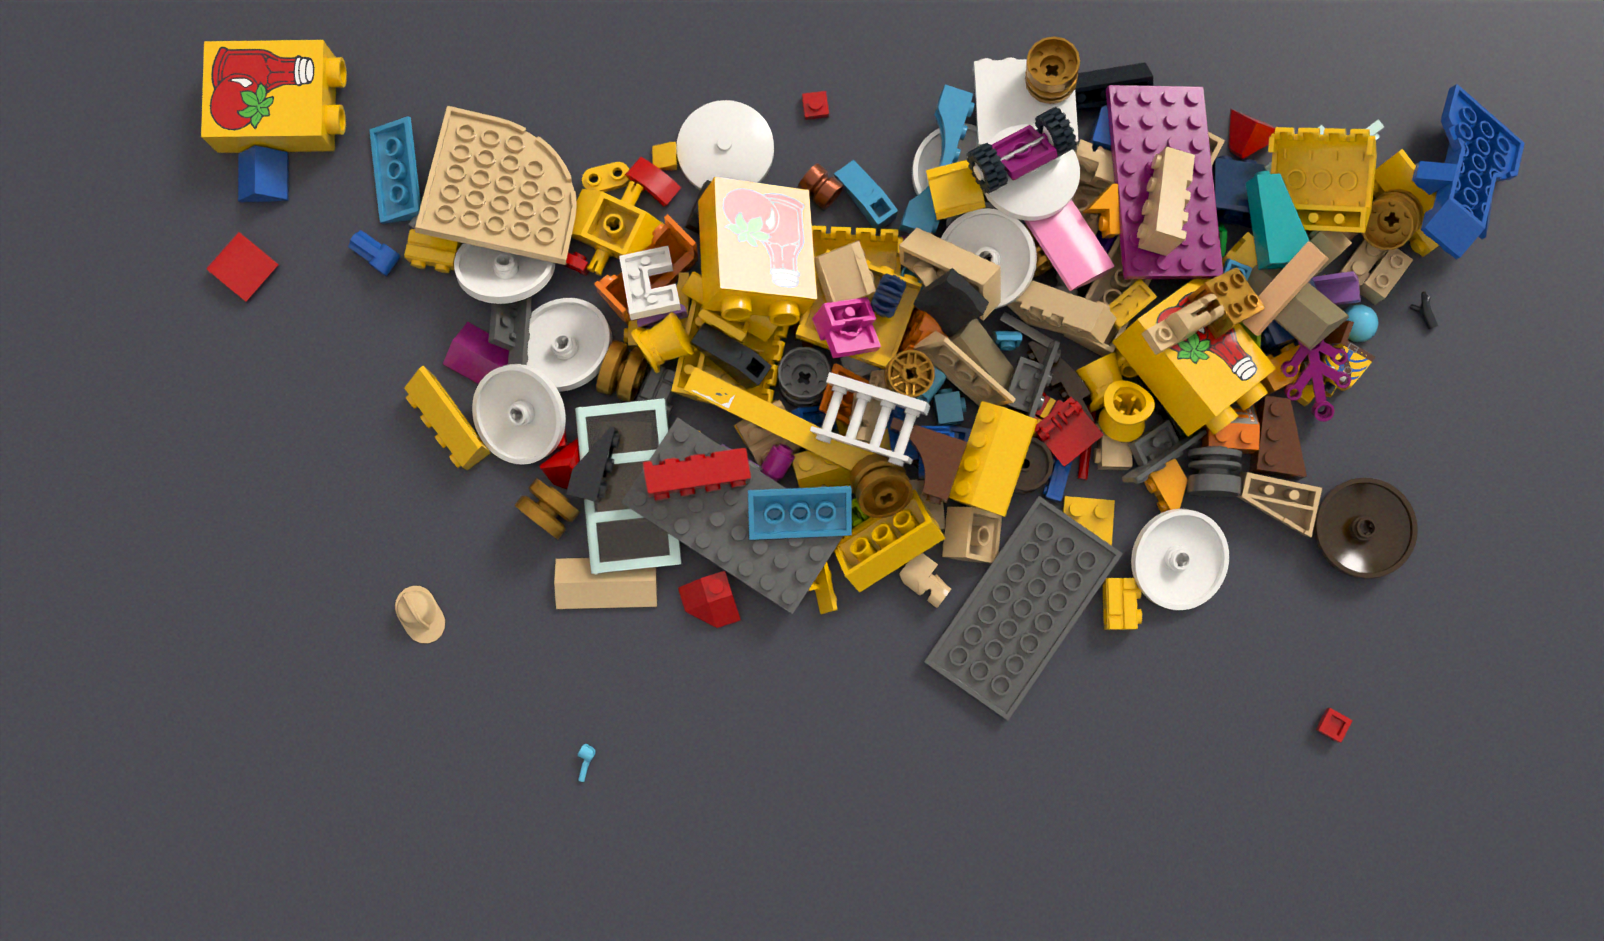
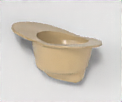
(420, 614)

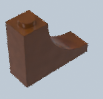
(940, 459)

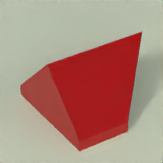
(1247, 134)
(560, 466)

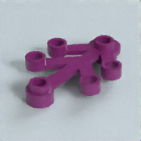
(1314, 370)

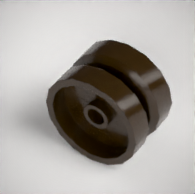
(1039, 469)

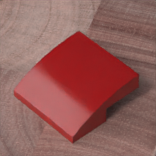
(242, 266)

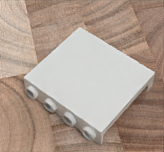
(1006, 102)

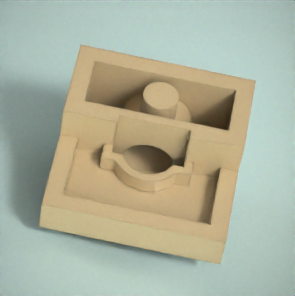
(1389, 269)

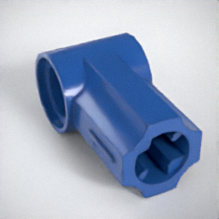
(378, 255)

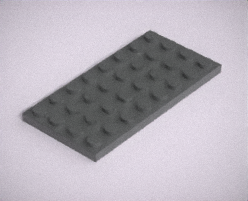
(719, 528)
(1023, 608)

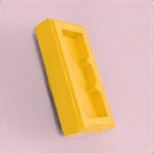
(1131, 303)

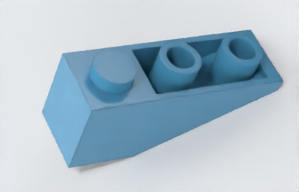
(867, 195)

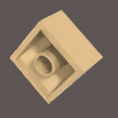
(971, 535)

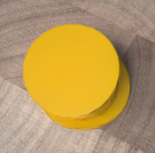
(663, 341)
(1098, 377)
(1125, 411)

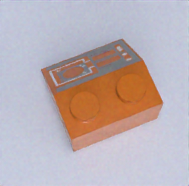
(1240, 434)

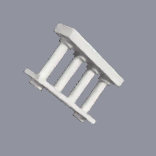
(889, 400)

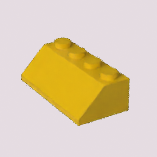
(1398, 174)
(446, 419)
(993, 458)
(815, 470)
(887, 543)

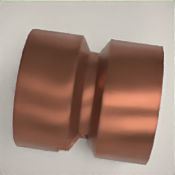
(821, 186)

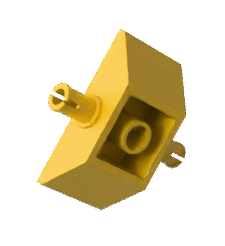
(599, 212)

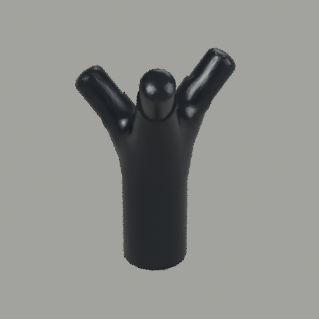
(1425, 310)

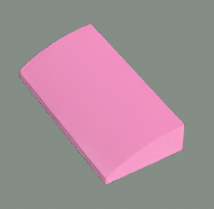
(1071, 247)

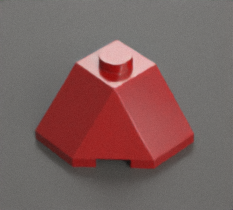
(710, 600)

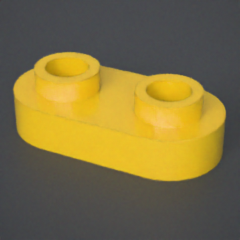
(606, 178)

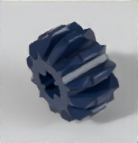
(888, 295)

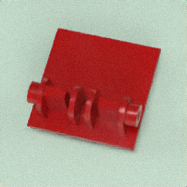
(1068, 431)

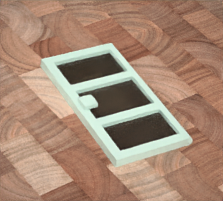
(615, 533)

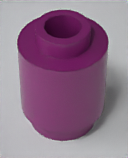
(777, 461)

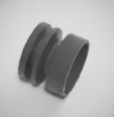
(805, 364)
(1214, 472)

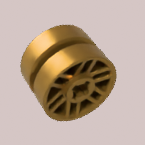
(921, 372)

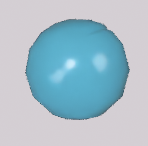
(1364, 321)

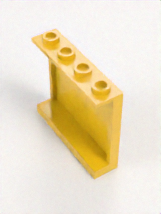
(888, 330)

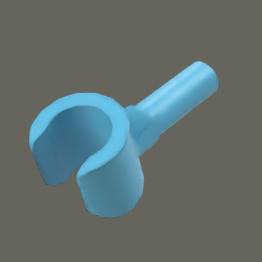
(587, 753)

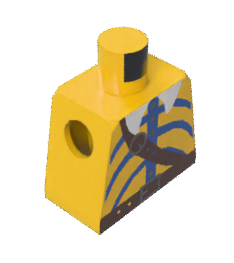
(1356, 364)

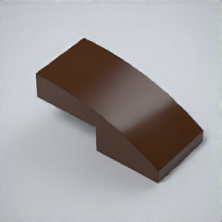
(1340, 335)

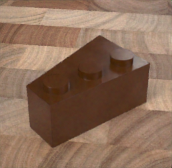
(1278, 441)

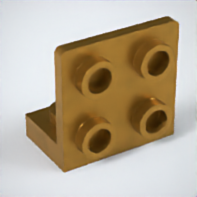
(1235, 296)

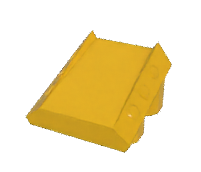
(954, 190)

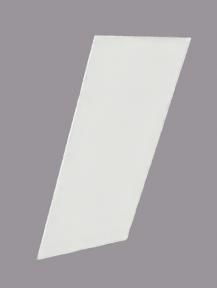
(1027, 330)

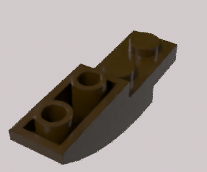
(1062, 377)

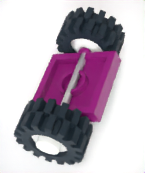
(1022, 150)

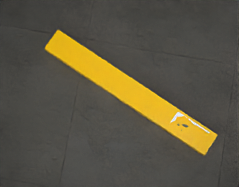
(770, 418)

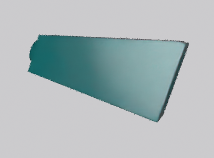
(1274, 221)

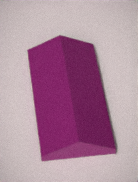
(473, 354)

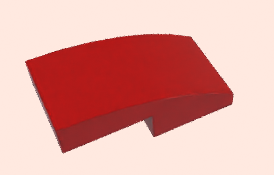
(653, 180)

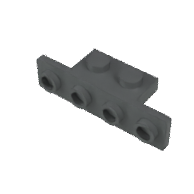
(511, 329)
(1030, 380)
(1158, 447)

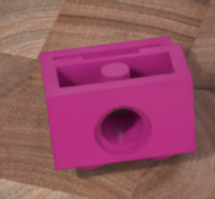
(847, 327)

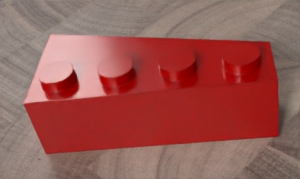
(697, 473)

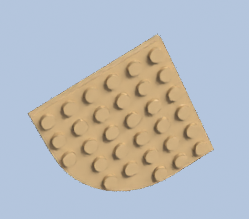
(498, 189)

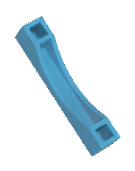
(950, 115)

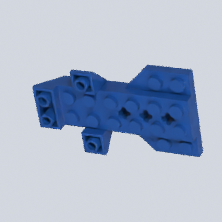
(1476, 158)

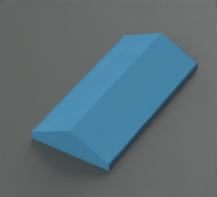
(395, 171)
(800, 512)

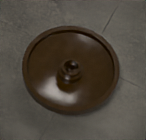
(1365, 528)

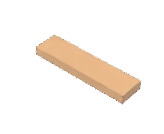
(1286, 286)

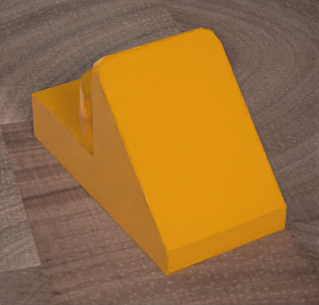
(1108, 206)

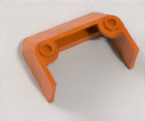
(683, 257)

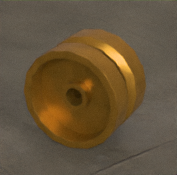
(621, 371)
(880, 486)
(547, 508)

